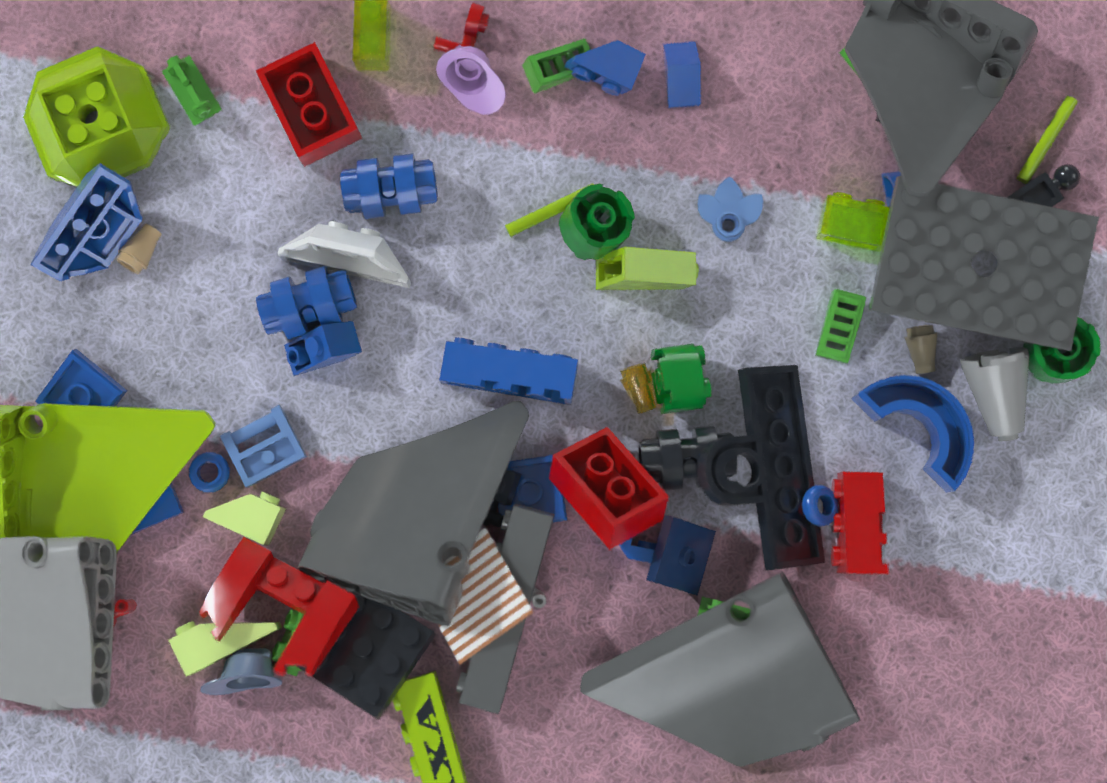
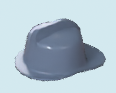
(244, 671)

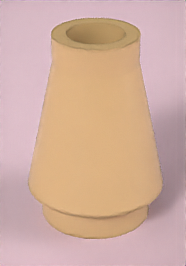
(139, 249)

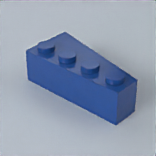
(509, 371)

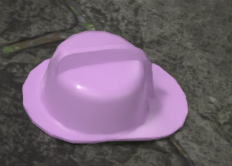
(471, 79)

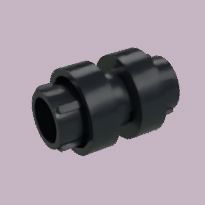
(666, 456)

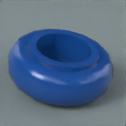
(223, 472)
(810, 505)

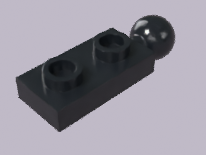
(1046, 191)

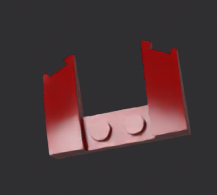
(324, 606)

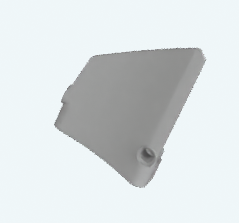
(57, 621)

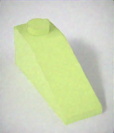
(198, 648)

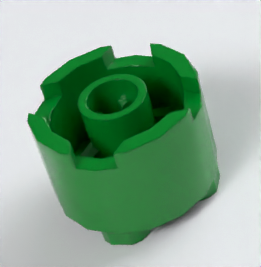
(596, 222)
(1054, 367)
(679, 378)

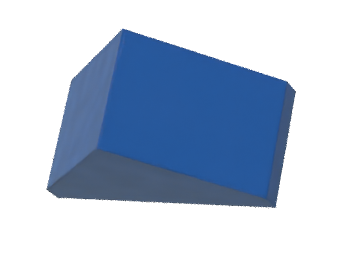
(682, 74)

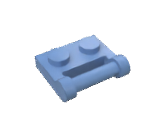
(267, 456)

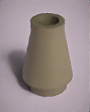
(922, 347)

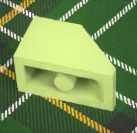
(249, 516)

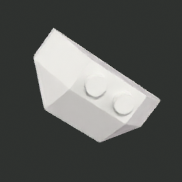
(337, 248)

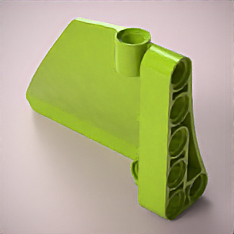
(90, 466)

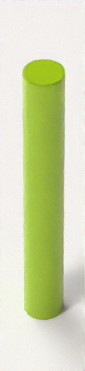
(1047, 139)
(541, 214)

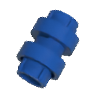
(375, 187)
(293, 306)

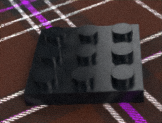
(373, 656)

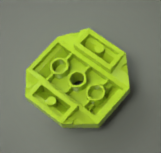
(127, 124)

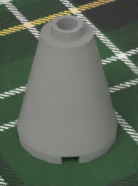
(999, 389)

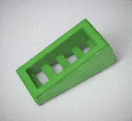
(534, 73)
(852, 328)

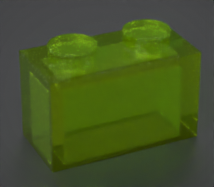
(371, 35)
(853, 221)

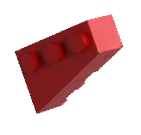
(859, 523)

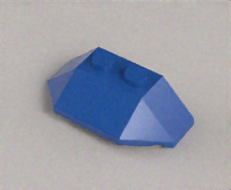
(90, 226)

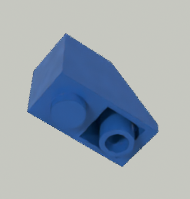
(610, 65)
(323, 347)

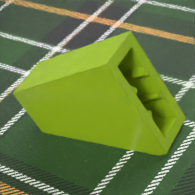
(646, 269)

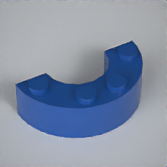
(940, 414)

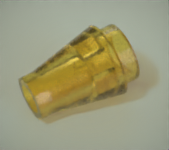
(639, 386)

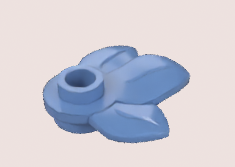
(730, 206)

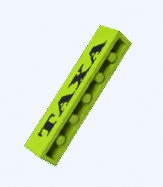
(429, 731)

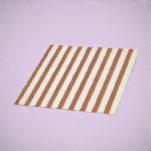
(488, 603)

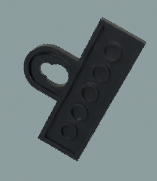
(779, 465)

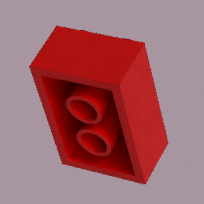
(309, 104)
(608, 487)

